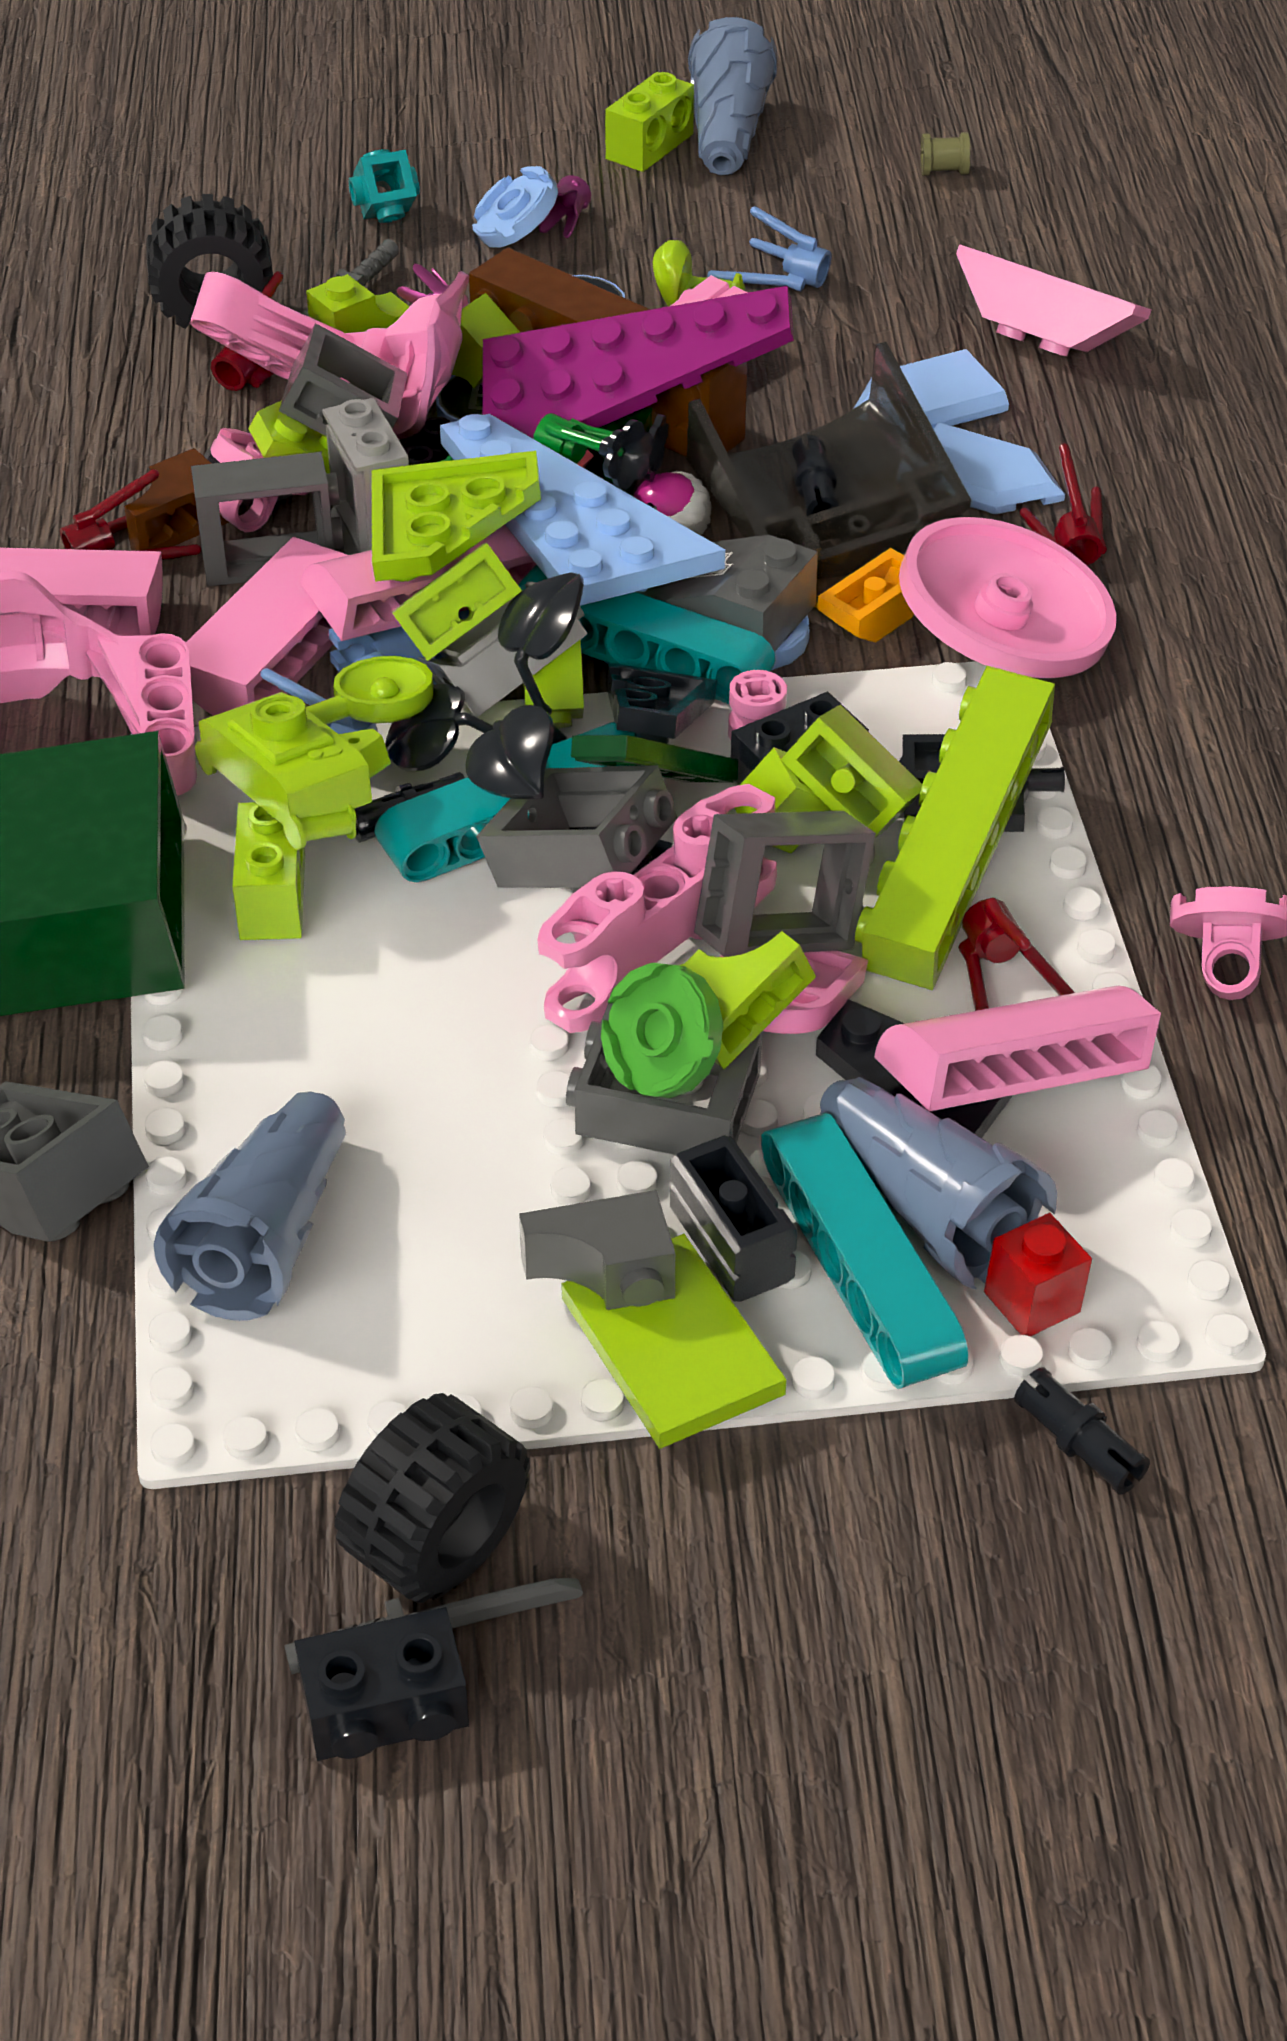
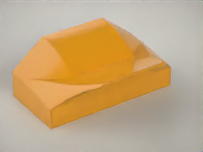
(869, 599)

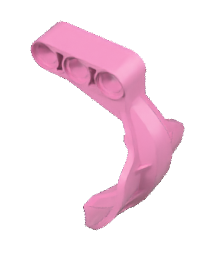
(272, 335)
(143, 673)

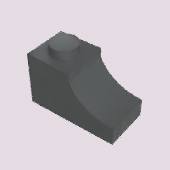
(607, 1245)

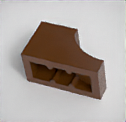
(168, 508)

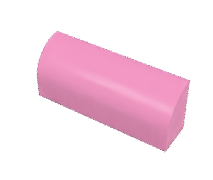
(104, 585)
(359, 606)
(261, 627)
(1021, 1046)

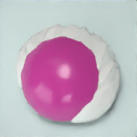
(678, 497)

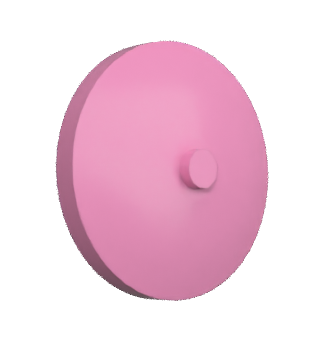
(1007, 597)

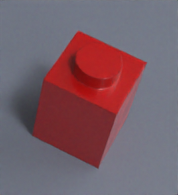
(1037, 1275)

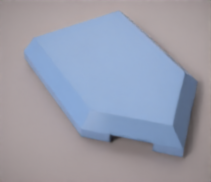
(952, 389)
(997, 471)

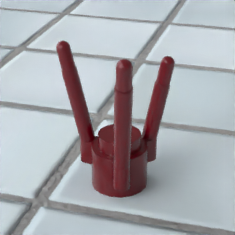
(235, 370)
(1075, 529)
(95, 534)
(998, 938)

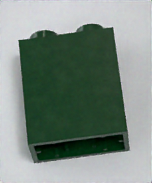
(89, 874)

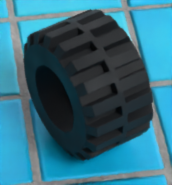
(200, 230)
(432, 1497)

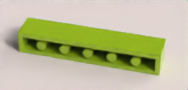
(956, 827)

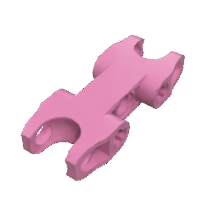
(639, 917)

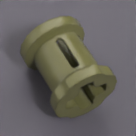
(945, 154)

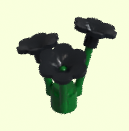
(627, 452)

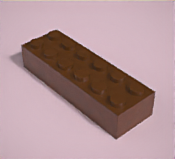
(546, 297)

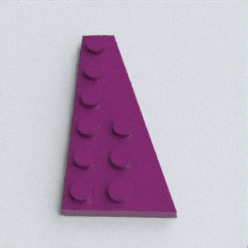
(622, 361)

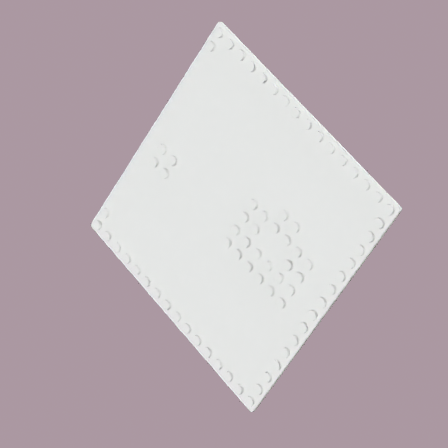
(453, 1100)

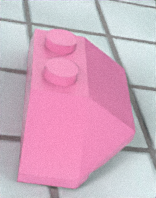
(1045, 305)

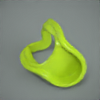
(674, 271)

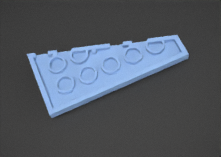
(586, 521)

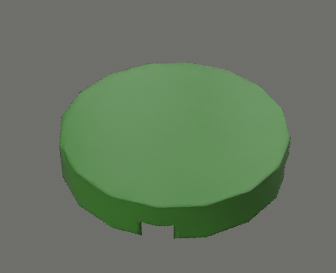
(662, 1030)

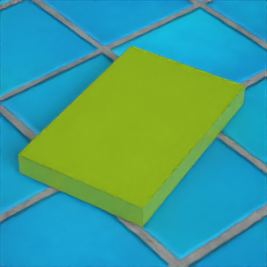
(682, 1357)

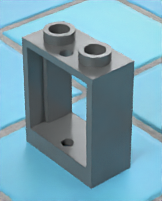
(317, 380)
(257, 478)
(540, 852)
(734, 872)
(654, 1121)

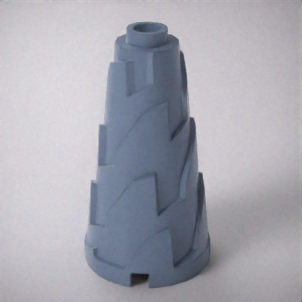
(731, 77)
(939, 1175)
(252, 1213)

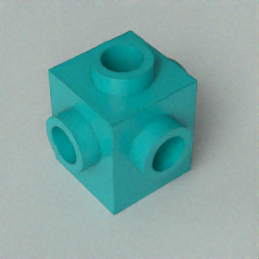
(391, 172)

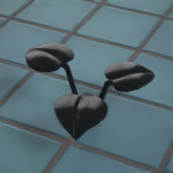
(514, 751)

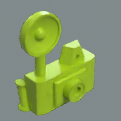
(299, 764)

